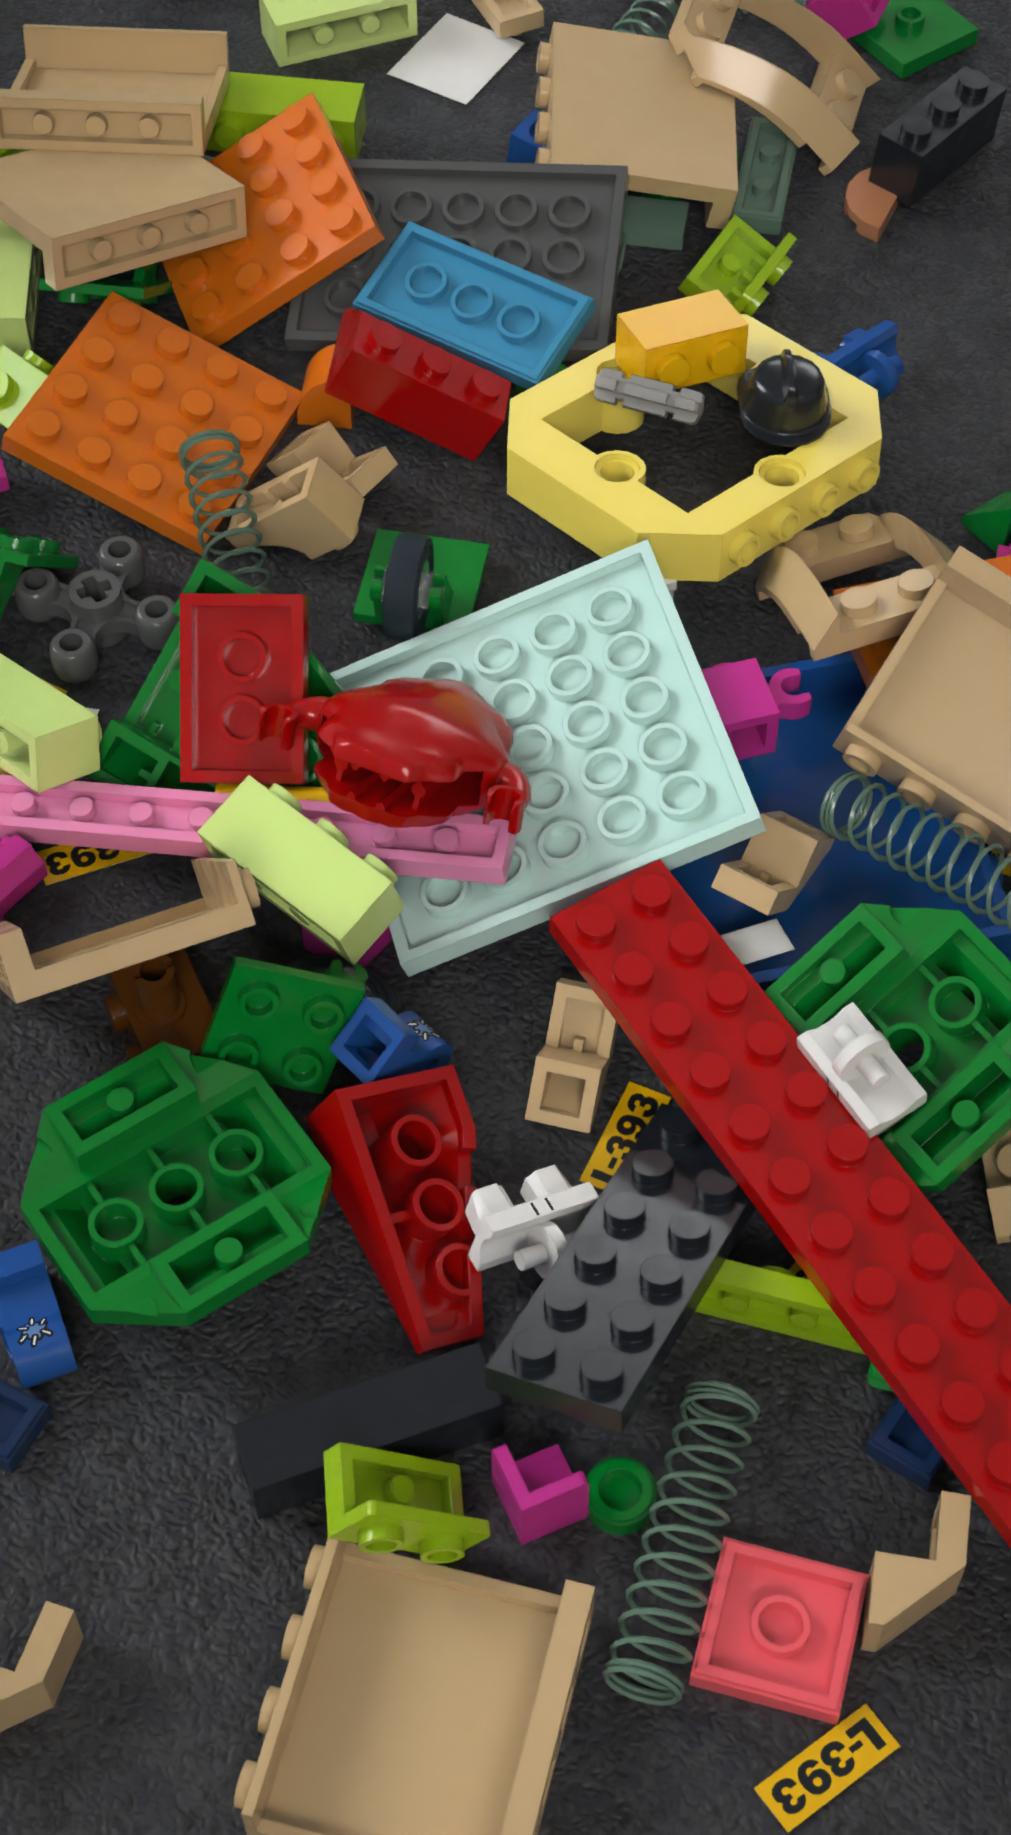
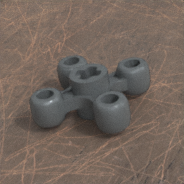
(95, 609)

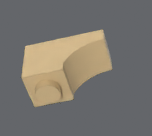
(302, 511)

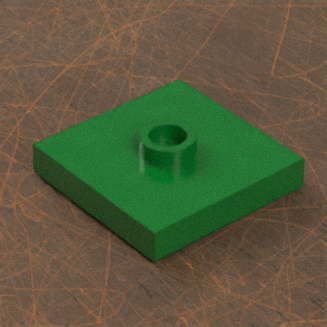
(917, 35)

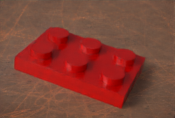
(233, 662)

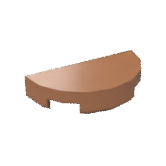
(869, 206)

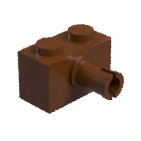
(159, 1004)

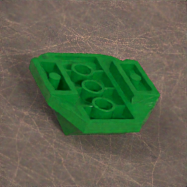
(929, 983)
(159, 1133)

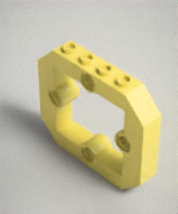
(605, 496)

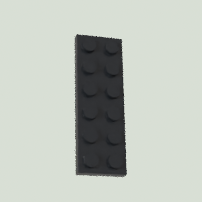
(626, 1279)

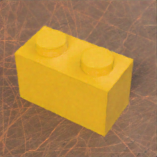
(683, 340)

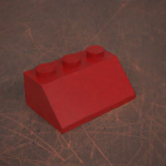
(416, 385)

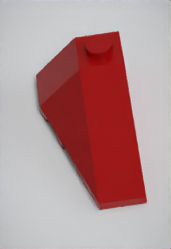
(404, 1187)

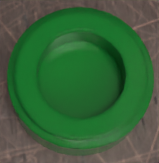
(620, 1495)

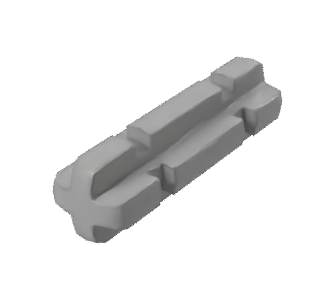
(649, 396)

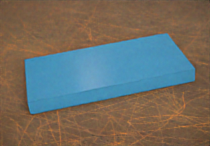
(475, 306)

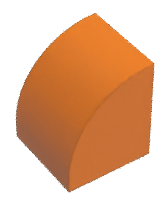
(317, 406)

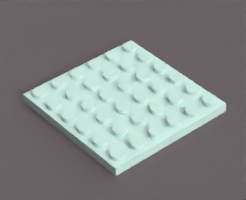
(605, 728)

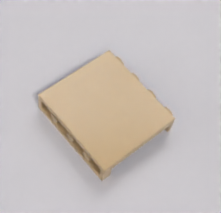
(116, 90)
(632, 105)
(117, 209)
(943, 704)
(225, 908)
(415, 1701)

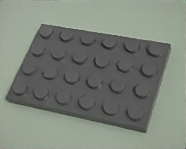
(533, 215)

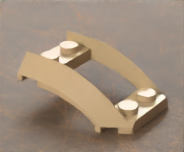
(809, 116)
(861, 613)

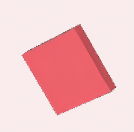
(779, 1630)

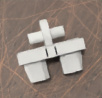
(862, 1070)
(530, 1231)

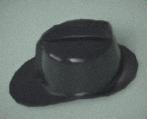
(784, 401)

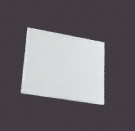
(455, 59)

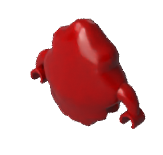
(408, 752)

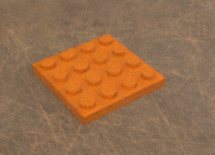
(300, 221)
(127, 403)

